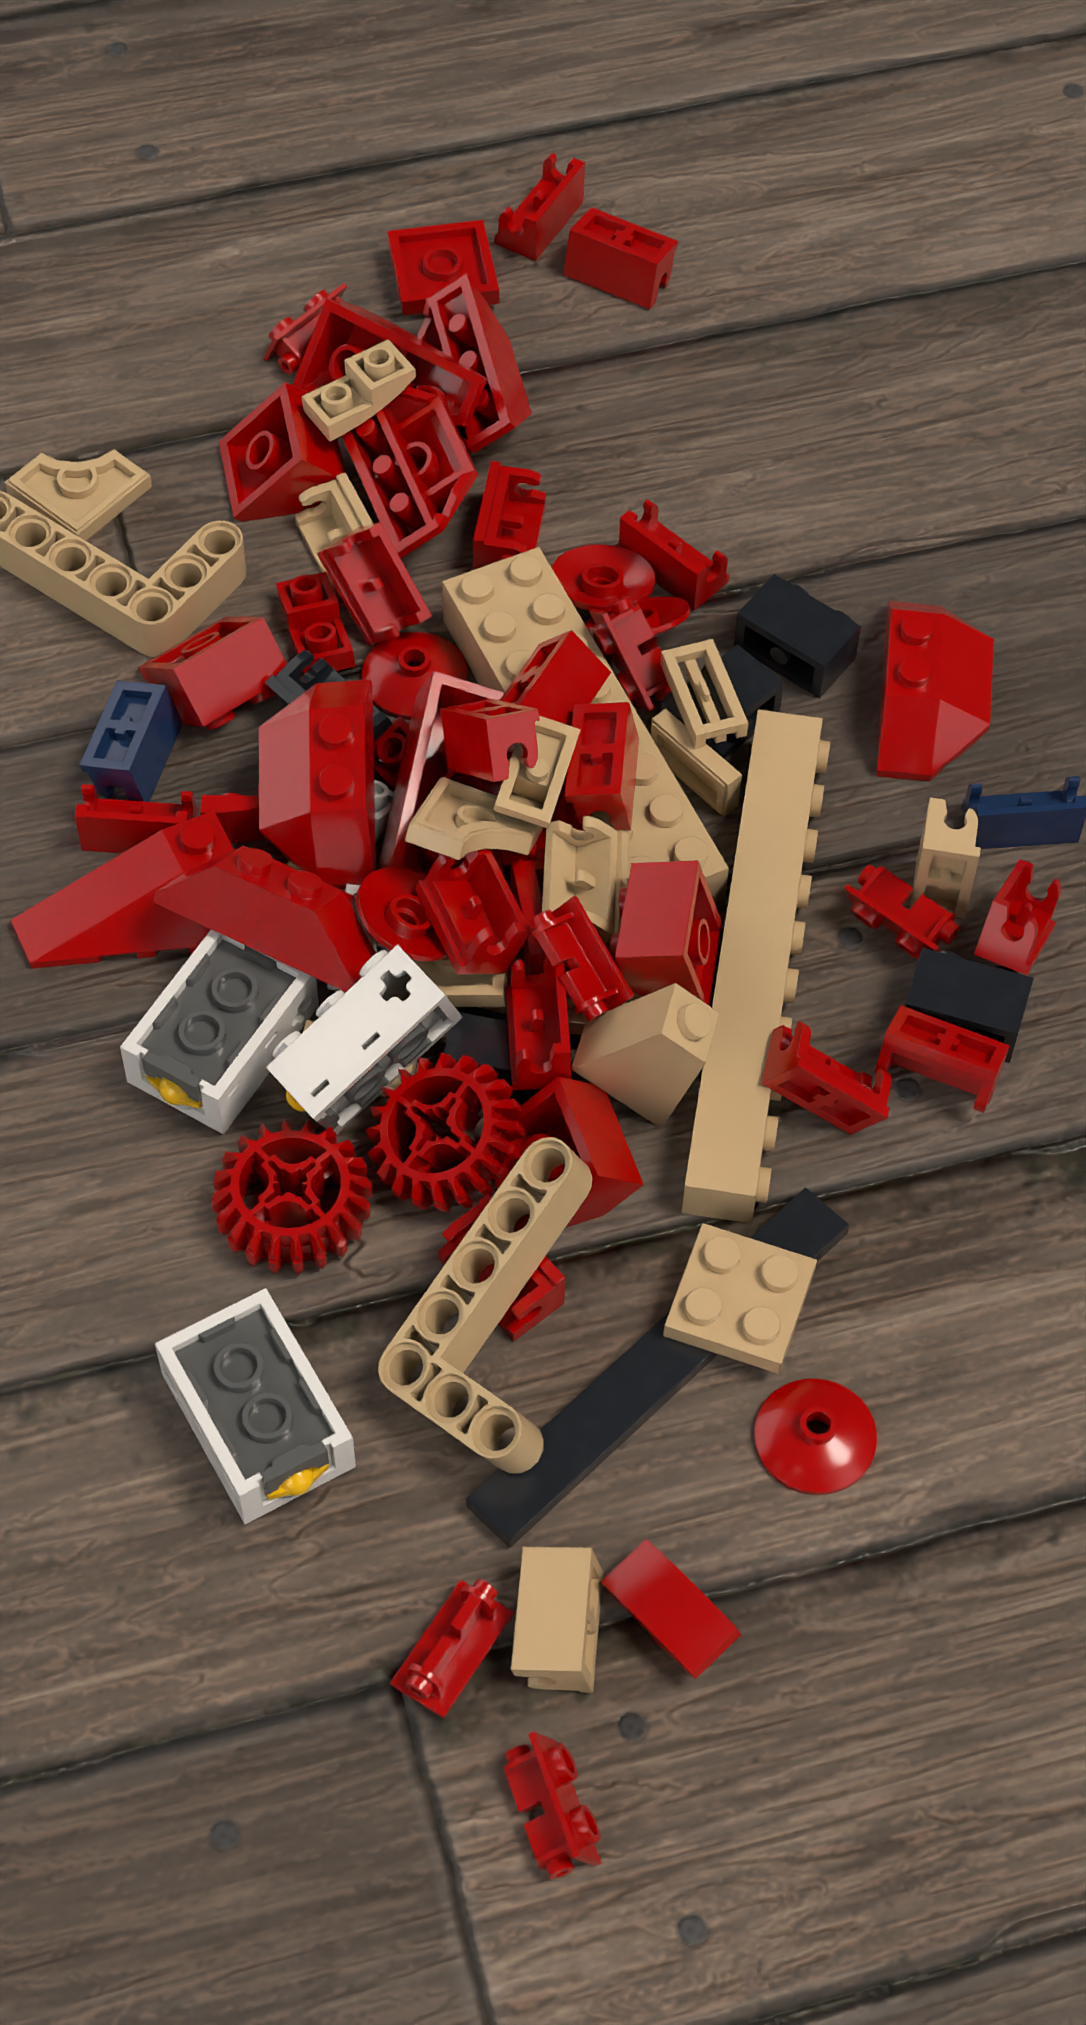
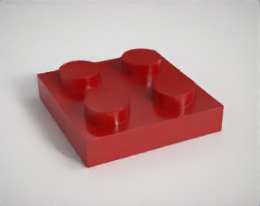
(438, 255)

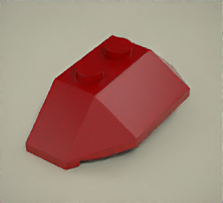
(469, 332)
(412, 467)
(931, 690)
(321, 782)
(276, 913)

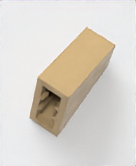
(648, 1050)

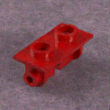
(292, 337)
(619, 636)
(882, 903)
(588, 966)
(453, 1647)
(567, 1826)

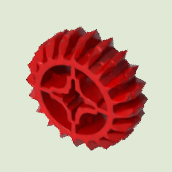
(415, 1173)
(286, 1225)

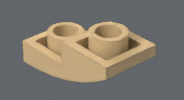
(369, 385)

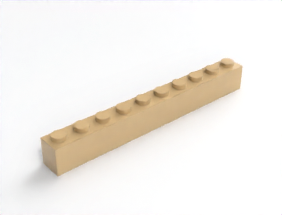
(753, 967)

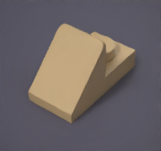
(533, 792)

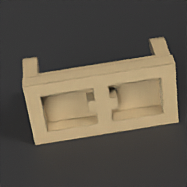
(333, 518)
(946, 860)
(586, 866)
(557, 1618)

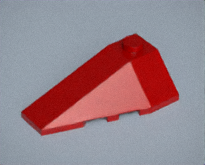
(350, 329)
(114, 904)

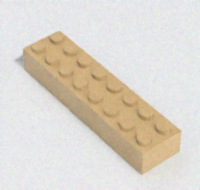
(498, 622)

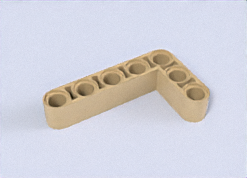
(136, 610)
(484, 1305)

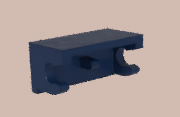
(132, 740)
(1027, 817)

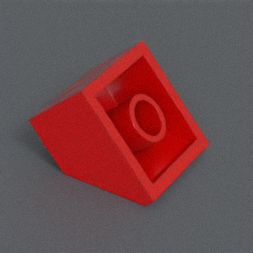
(276, 458)
(218, 670)
(668, 930)
(588, 1125)

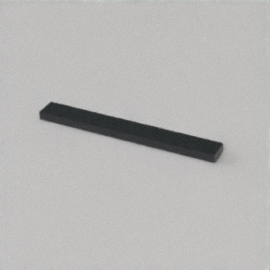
(628, 1394)

